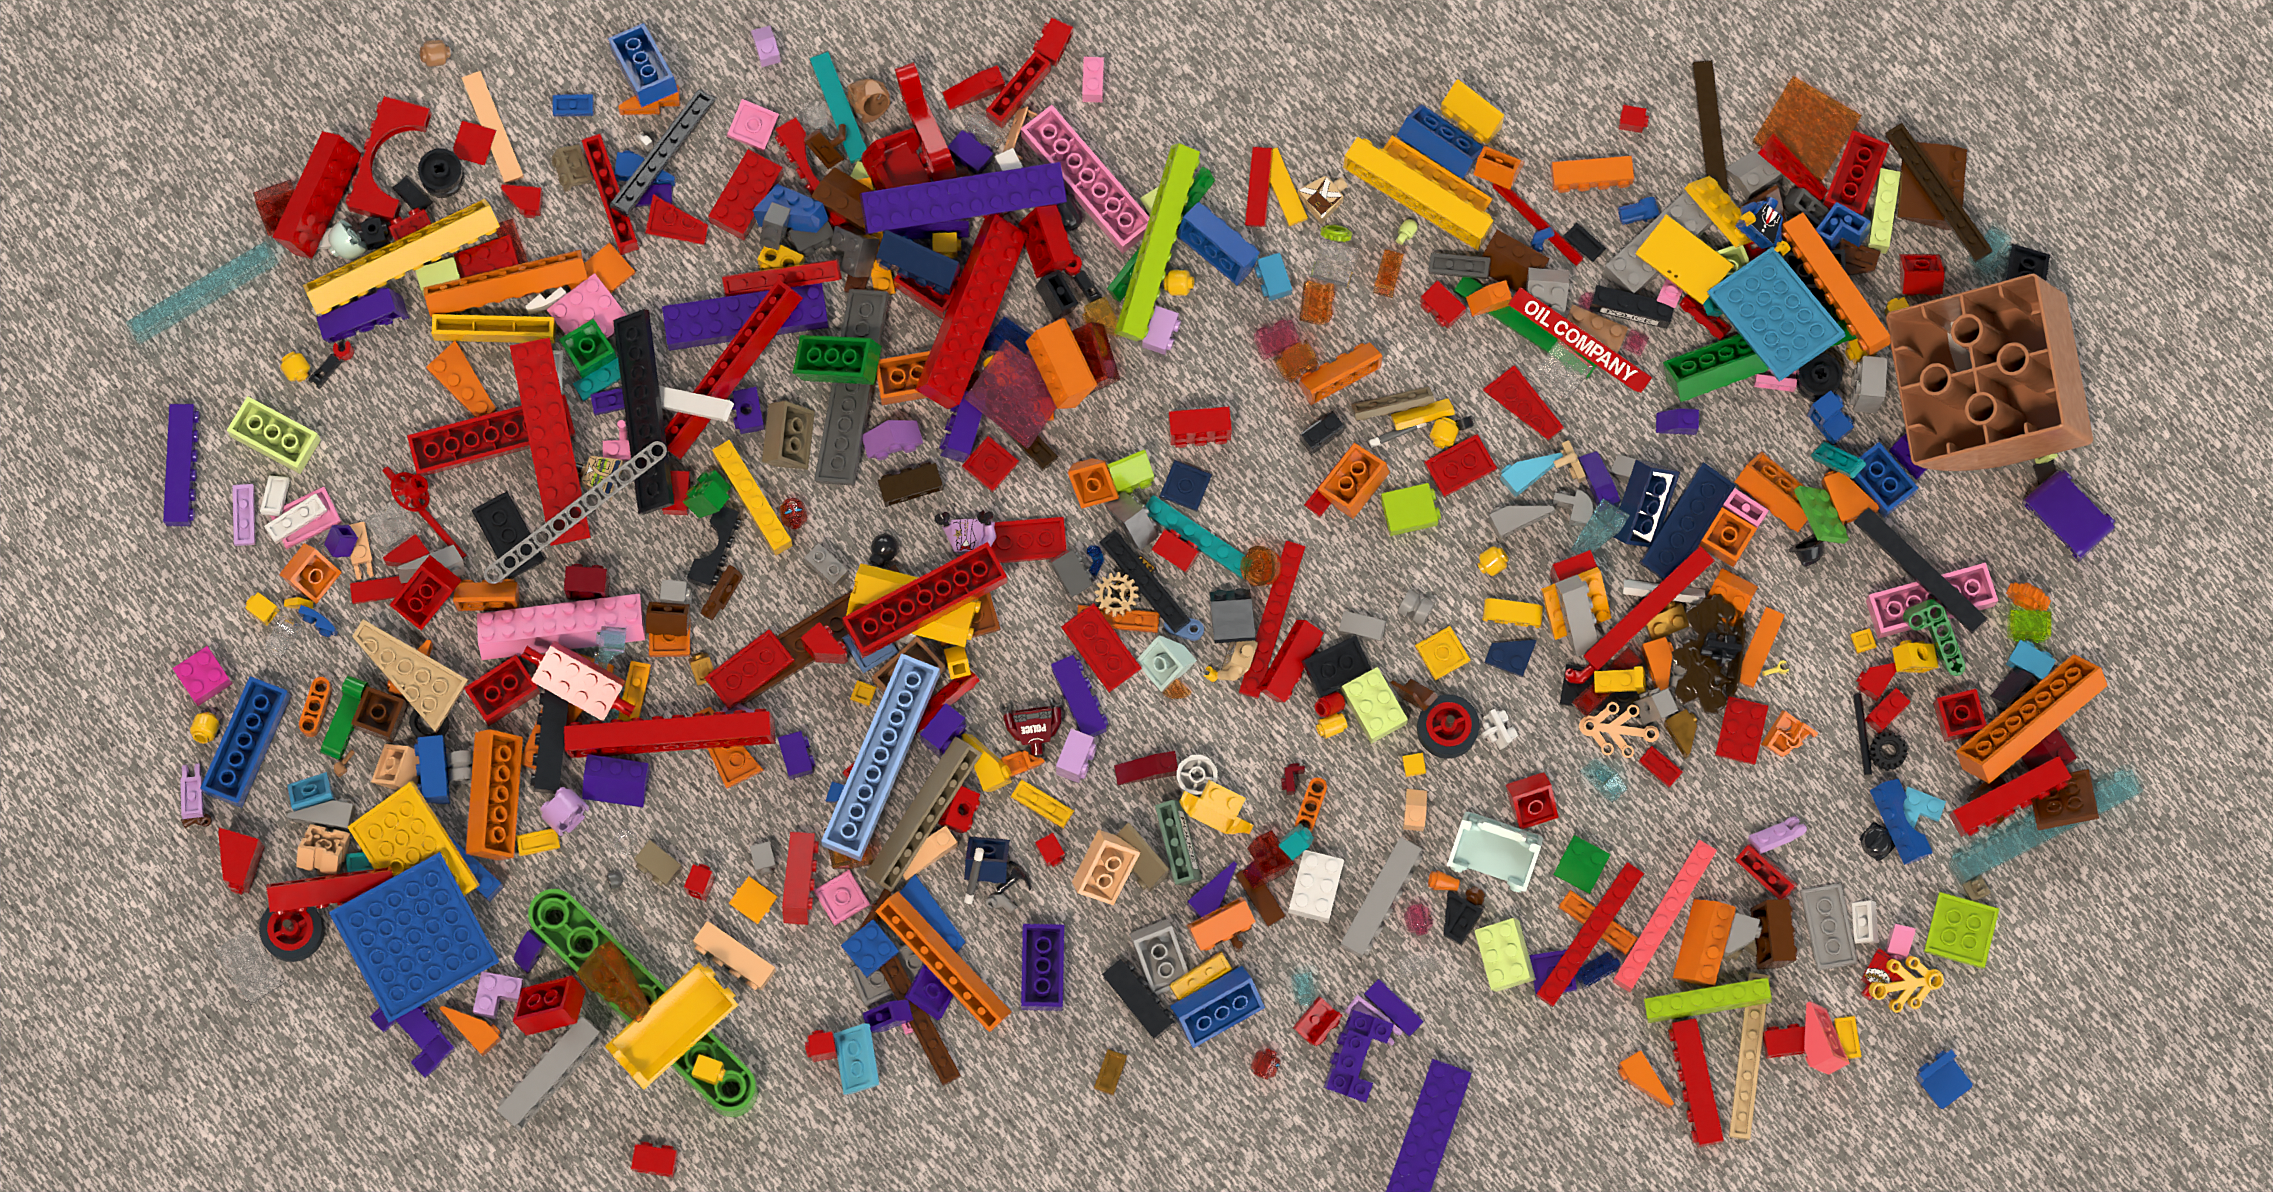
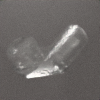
(322, 547)

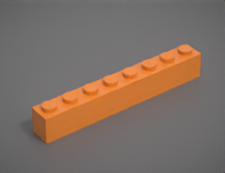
(505, 283)
(1836, 284)
(943, 961)

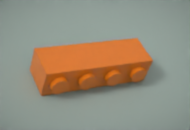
(1592, 173)

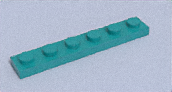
(1191, 531)

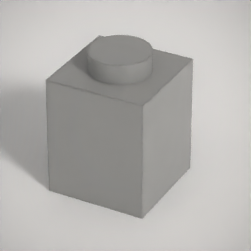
(763, 858)

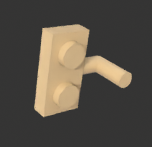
(1570, 456)

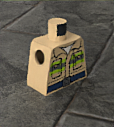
(597, 470)

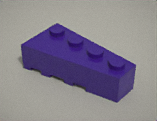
(362, 315)

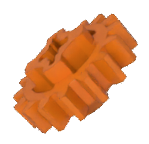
(2028, 597)

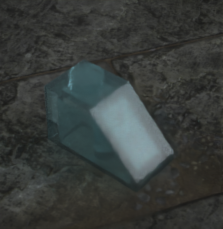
(1604, 780)

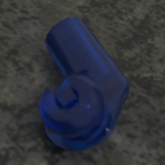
(1097, 558)

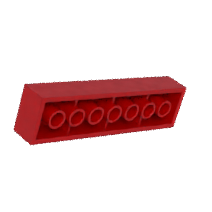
(473, 440)
(924, 600)

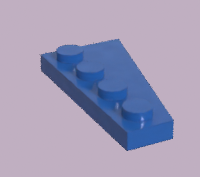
(927, 907)

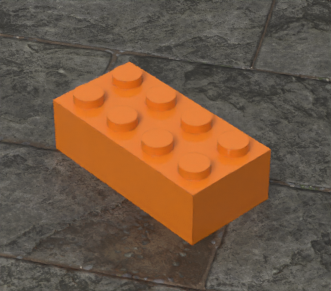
(899, 377)

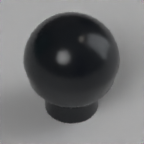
(883, 549)

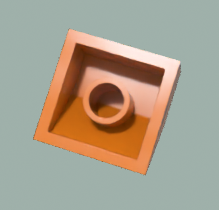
(310, 573)

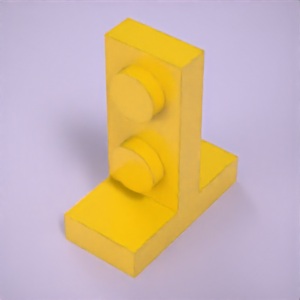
(1620, 680)

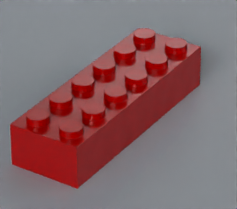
(317, 195)

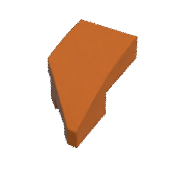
(1021, 762)

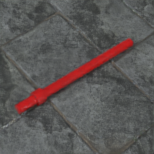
(427, 516)

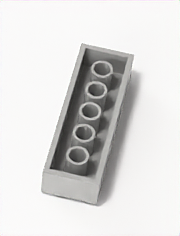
(1634, 274)
(549, 1073)

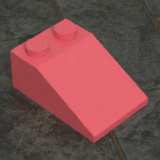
(1822, 1042)

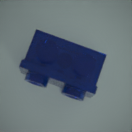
(1597, 970)

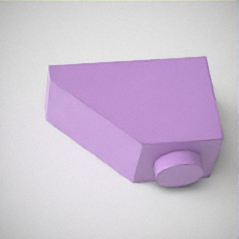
(766, 46)

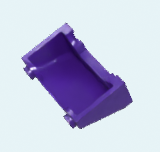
(2069, 514)

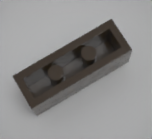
(910, 484)

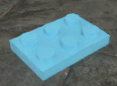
(856, 1059)

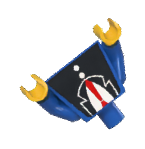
(1763, 225)

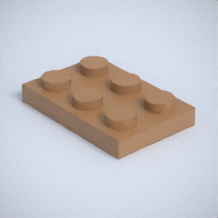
(1600, 328)

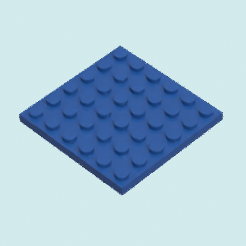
(413, 937)

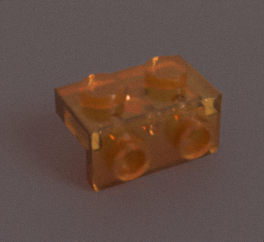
(1317, 303)

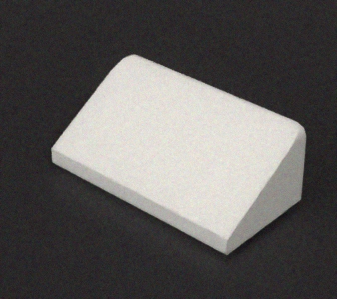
(1865, 922)

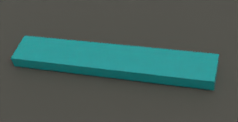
(838, 105)

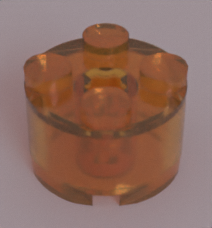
(1296, 360)

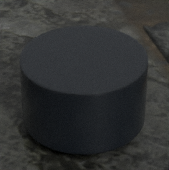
(1464, 423)

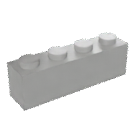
(1577, 614)

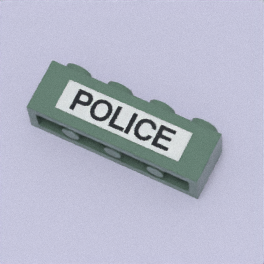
(1178, 843)

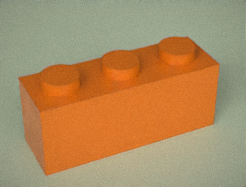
(1221, 924)

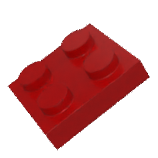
(990, 464)

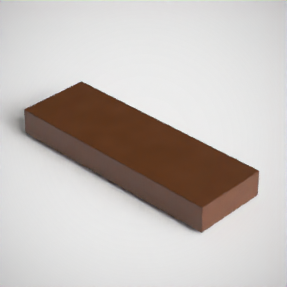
(1262, 901)

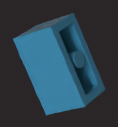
(1273, 276)
(2031, 660)

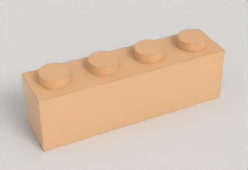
(734, 956)

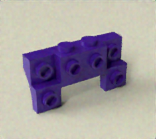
(424, 1034)
(1351, 1052)

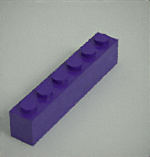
(180, 465)

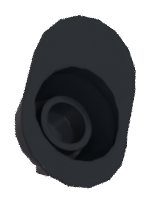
(1808, 550)
(1877, 841)

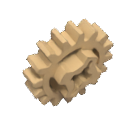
(1109, 600)

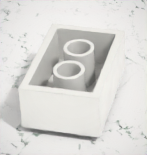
(1316, 886)

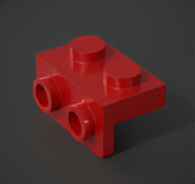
(402, 227)
(1317, 1022)

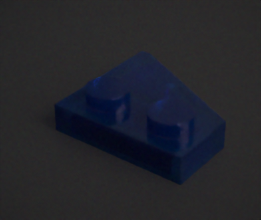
(1007, 331)

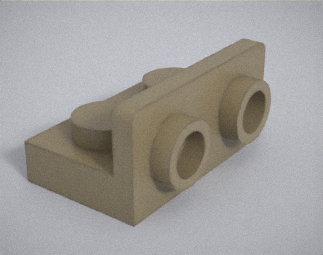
(571, 167)

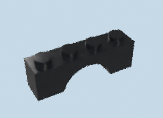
(705, 570)

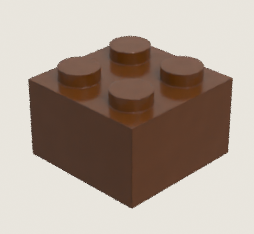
(379, 714)

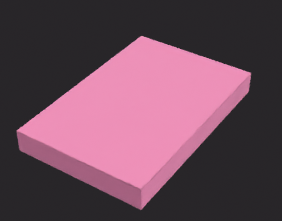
(316, 526)

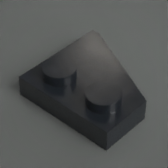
(1459, 918)

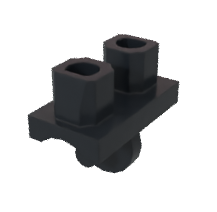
(1720, 651)

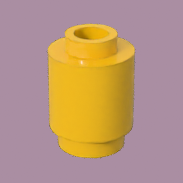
(1331, 725)

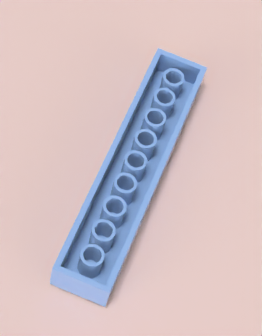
(880, 757)

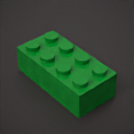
(837, 359)

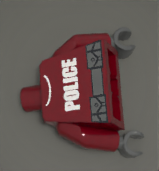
(1033, 724)

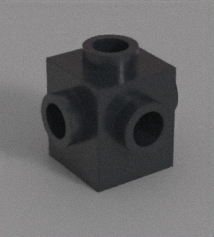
(373, 233)

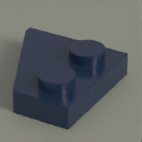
(1511, 656)

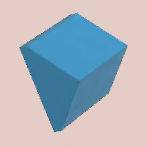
(310, 792)

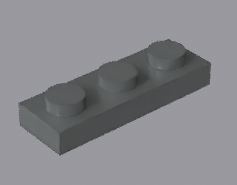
(1459, 266)

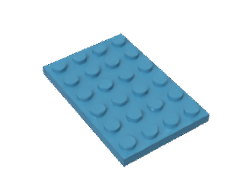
(1776, 314)

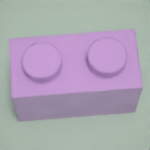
(1161, 330)

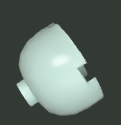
(345, 241)

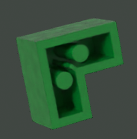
(707, 495)

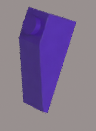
(1599, 478)
(1212, 894)

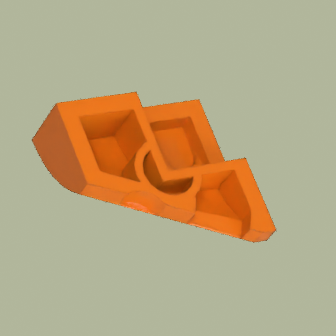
(1783, 741)

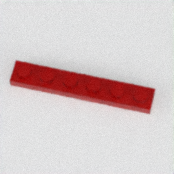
(791, 276)

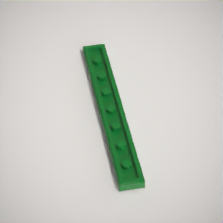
(1516, 321)

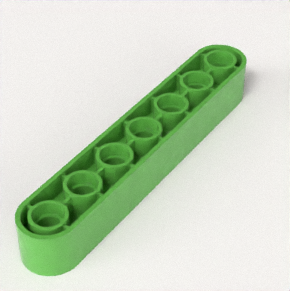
(580, 924)

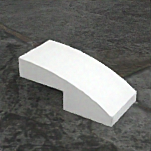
(541, 304)

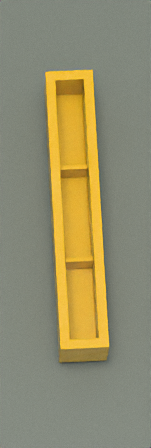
(492, 328)
(752, 497)

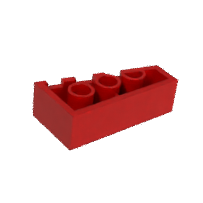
(798, 878)

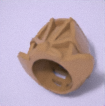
(864, 98)

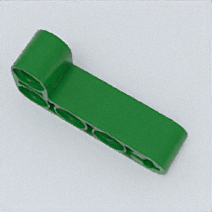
(1941, 638)
(341, 727)

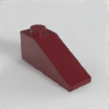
(1147, 768)

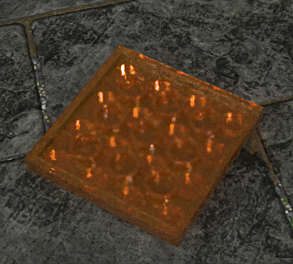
(1809, 126)

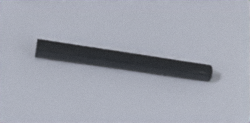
(1862, 734)

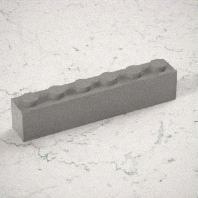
(1381, 897)

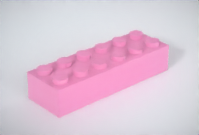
(1889, 605)

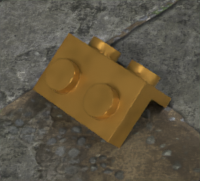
(1668, 621)

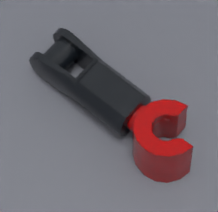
(1083, 280)
(331, 364)

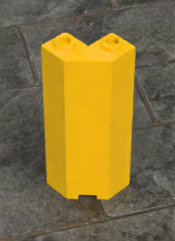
(876, 582)
(672, 1025)

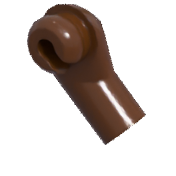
(202, 821)

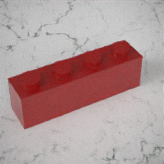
(1018, 89)
(1287, 665)

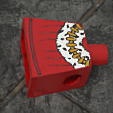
(1878, 971)

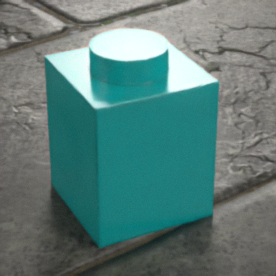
(1296, 841)

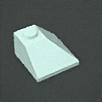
(1165, 661)

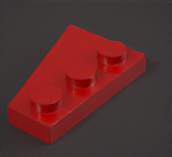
(674, 224)

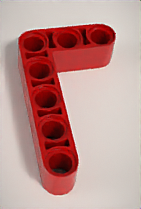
(921, 115)

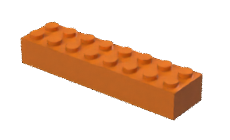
(2031, 718)

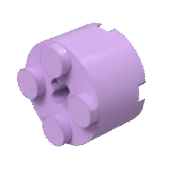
(564, 811)

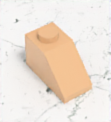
(1415, 810)

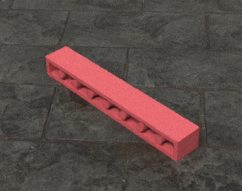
(1664, 916)

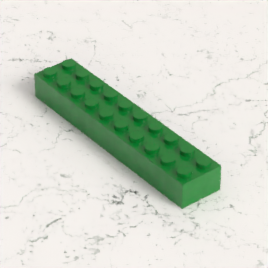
(1722, 364)

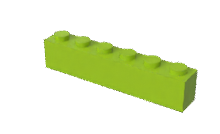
(1708, 1000)

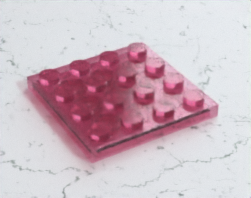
(1013, 394)

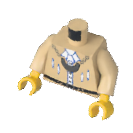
(1236, 662)

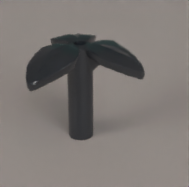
(1016, 874)

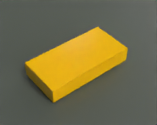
(537, 842)
(1848, 1036)

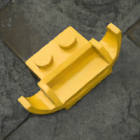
(1217, 809)

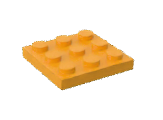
(1596, 593)

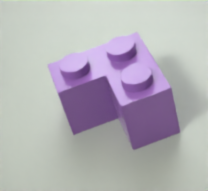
(891, 438)

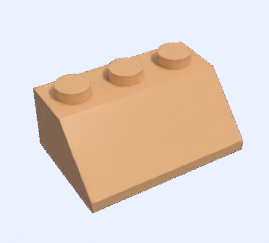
(1105, 867)

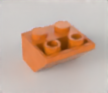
(1498, 167)
(1734, 591)

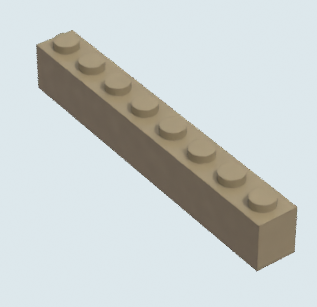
(923, 814)

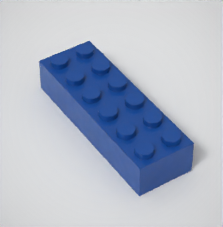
(245, 742)

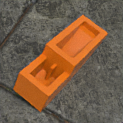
(632, 106)

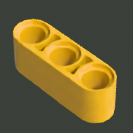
(1512, 612)

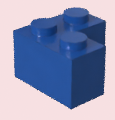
(1844, 224)
(1829, 419)

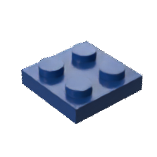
(870, 948)

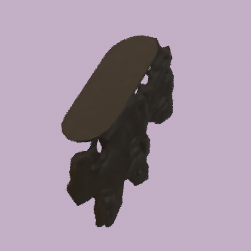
(1701, 669)

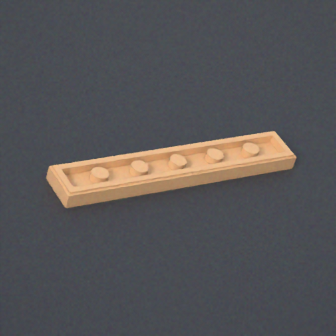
(489, 118)

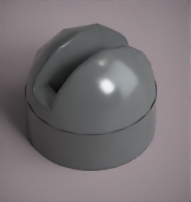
(615, 879)

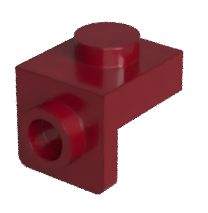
(1287, 782)

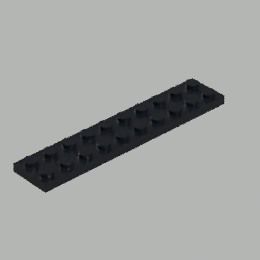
(643, 408)

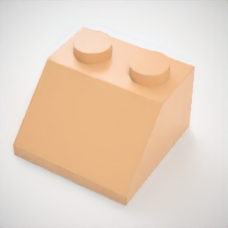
(396, 767)

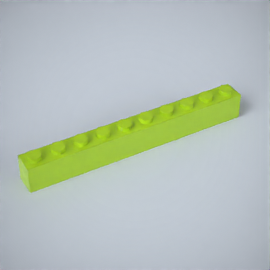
(1157, 242)

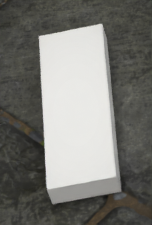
(295, 518)

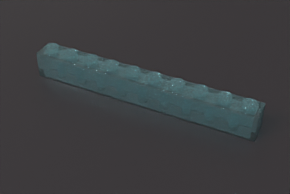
(2026, 837)

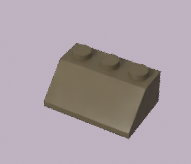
(788, 435)
(1148, 867)

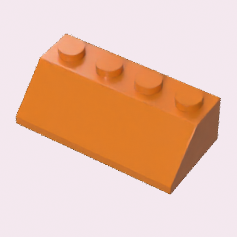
(1061, 364)
(1340, 373)
(1773, 489)
(1704, 942)

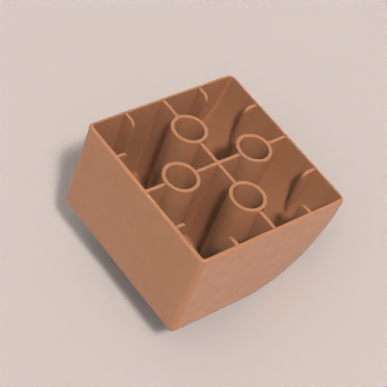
(2022, 385)

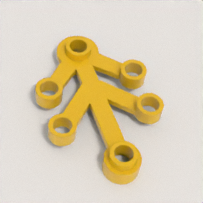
(1909, 984)

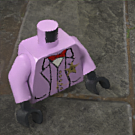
(968, 533)

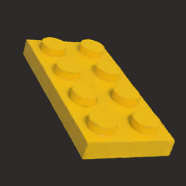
(1718, 208)

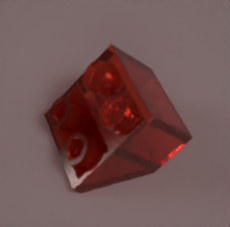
(272, 203)

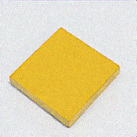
(1442, 653)

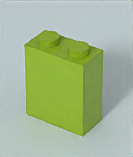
(1410, 509)

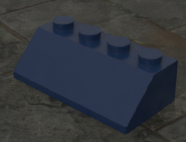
(918, 263)
(1646, 502)

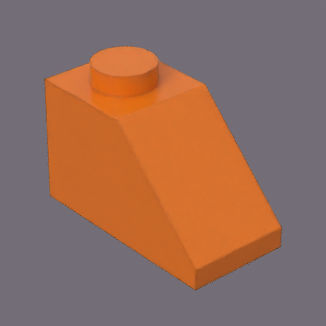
(1489, 298)

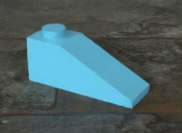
(1526, 472)

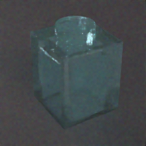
(1303, 988)

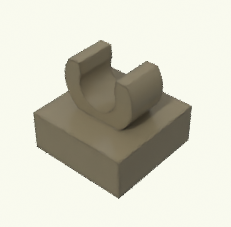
(1976, 889)

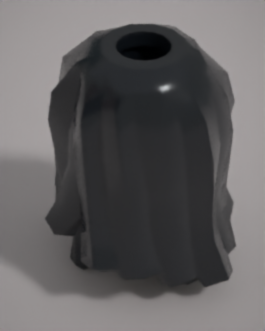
(1070, 213)

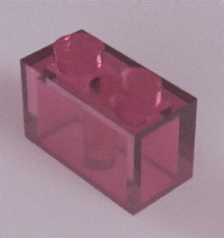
(1276, 338)

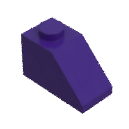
(1678, 421)

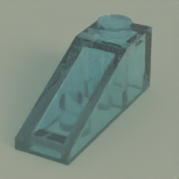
(1601, 527)

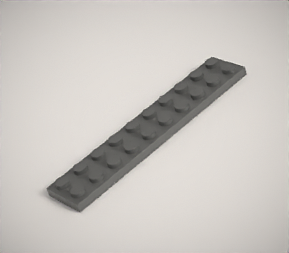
(850, 402)

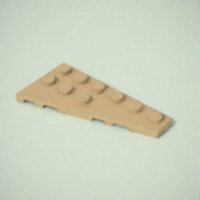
(421, 680)

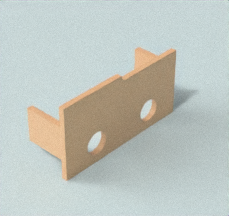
(1016, 127)

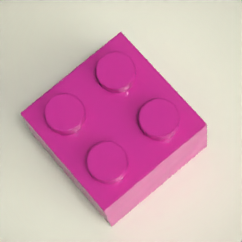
(202, 676)

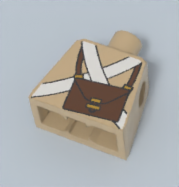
(1322, 197)

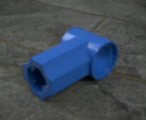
(1640, 211)

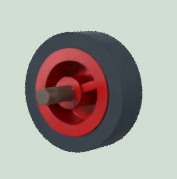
(1448, 726)
(292, 934)

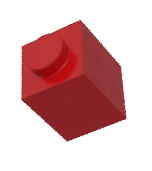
(1633, 119)
(1050, 850)

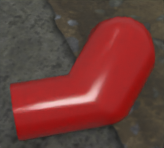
(1579, 676)

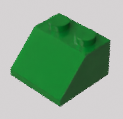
(587, 348)
(1581, 864)

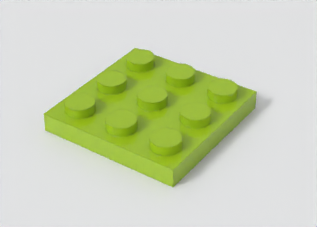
(1961, 930)

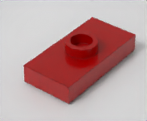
(1660, 766)

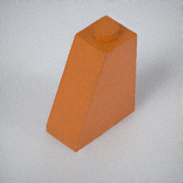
(1847, 497)

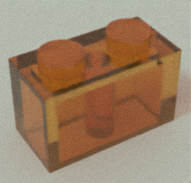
(1388, 273)

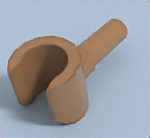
(339, 767)

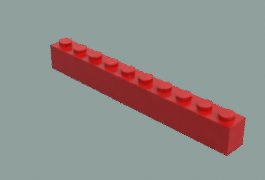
(734, 363)

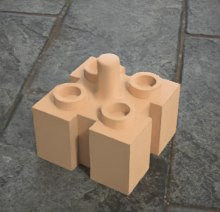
(322, 850)

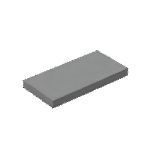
(1828, 927)
(875, 986)

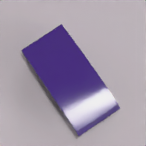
(528, 950)

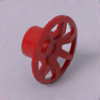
(413, 488)

